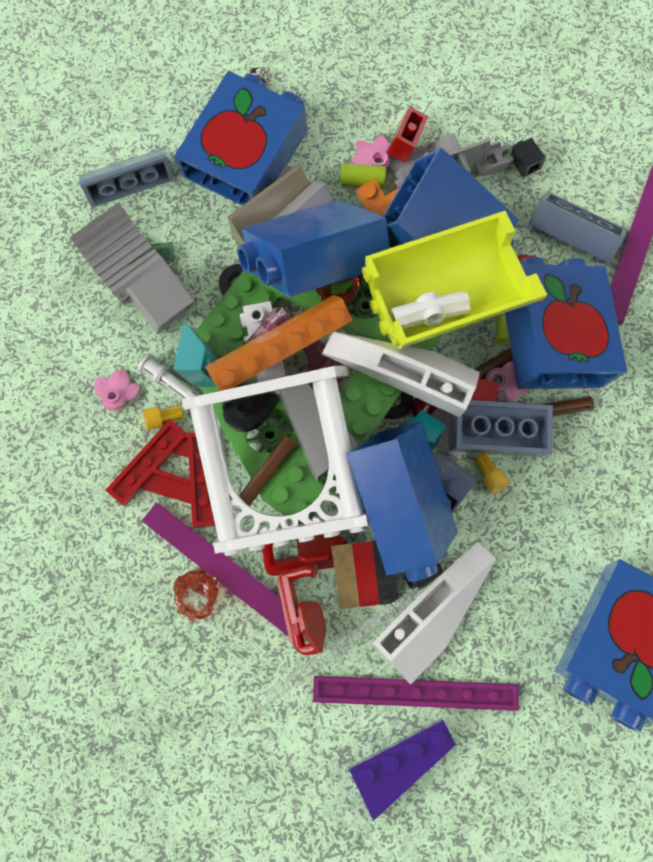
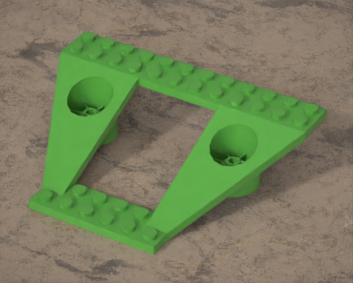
(362, 398)

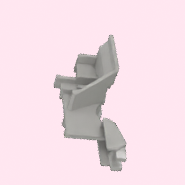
(474, 154)

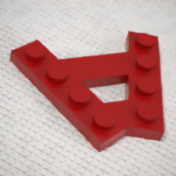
(144, 474)

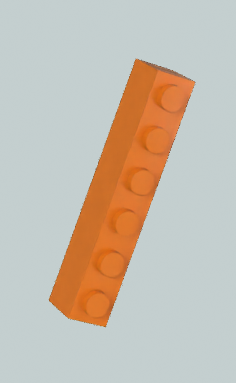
(279, 343)

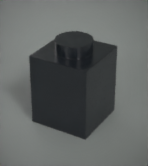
(527, 157)

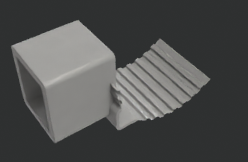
(148, 283)

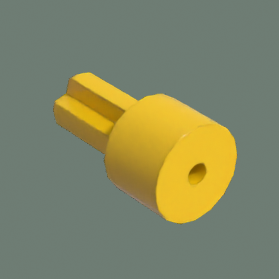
(154, 417)
(493, 478)

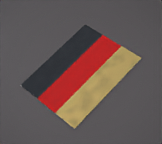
(362, 576)

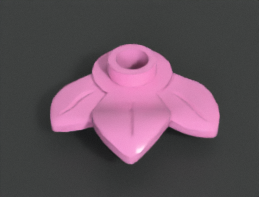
(369, 153)
(508, 381)
(116, 386)

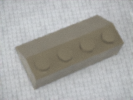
(268, 202)

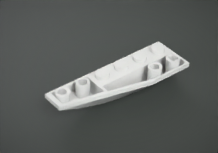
(409, 369)
(434, 616)

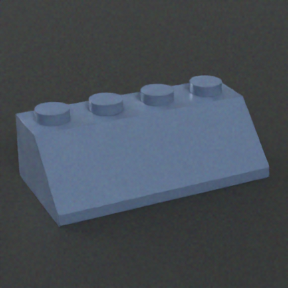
(126, 177)
(577, 227)
(503, 429)

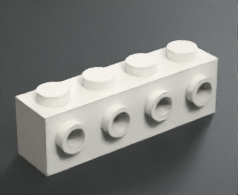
(252, 318)

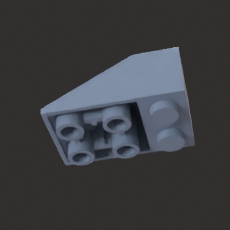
(454, 478)

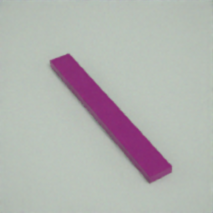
(633, 252)
(218, 565)
(418, 694)

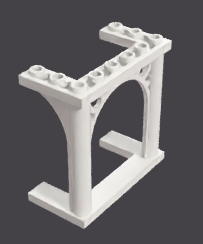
(350, 505)

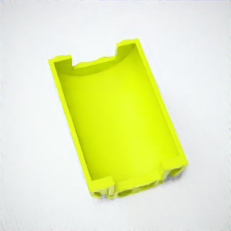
(460, 259)

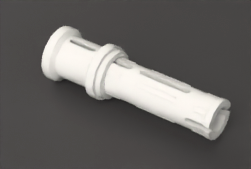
(162, 374)

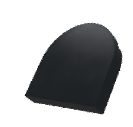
(249, 412)

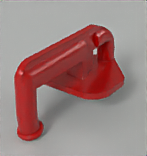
(309, 552)
(302, 617)

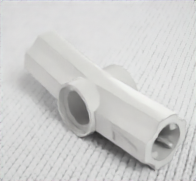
(431, 309)

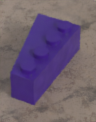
(397, 767)

